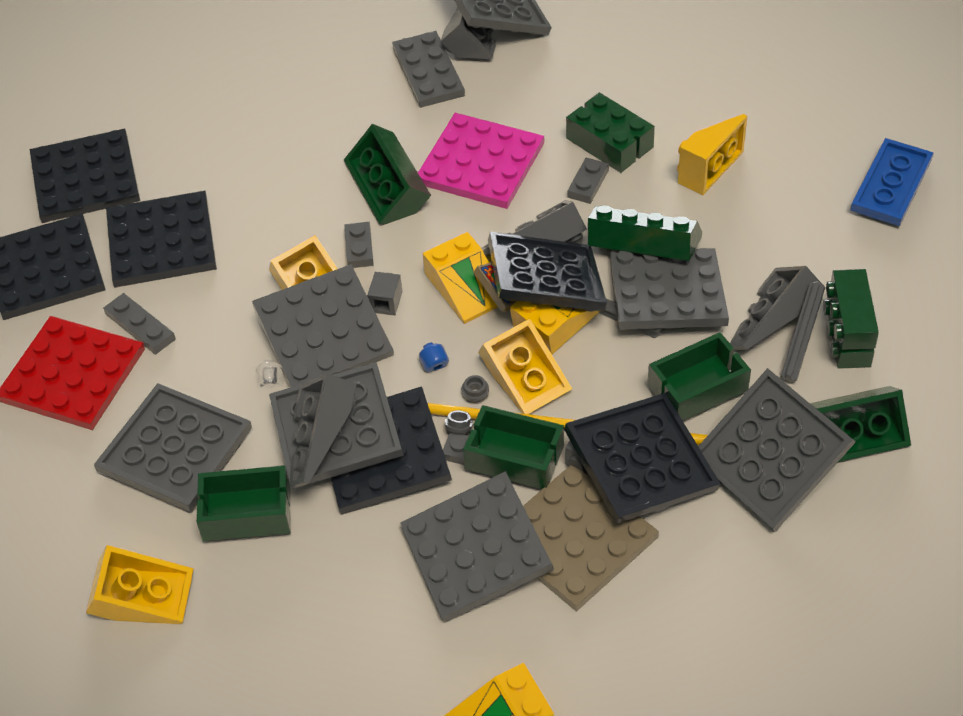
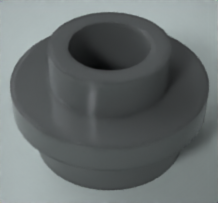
(475, 383)
(458, 422)

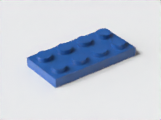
(892, 181)

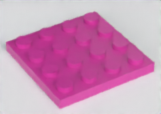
(481, 160)

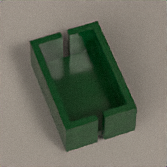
(610, 132)
(851, 318)
(700, 375)
(514, 444)
(243, 503)

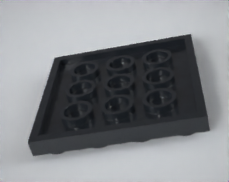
(84, 175)
(160, 239)
(47, 267)
(546, 272)
(641, 457)
(418, 469)

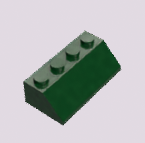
(386, 176)
(643, 233)
(871, 418)

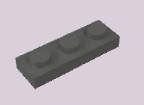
(139, 323)

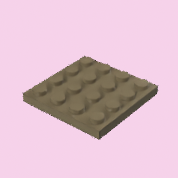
(583, 537)

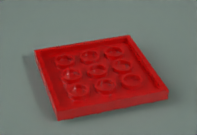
(71, 372)

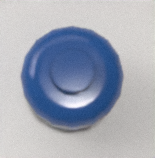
(433, 357)

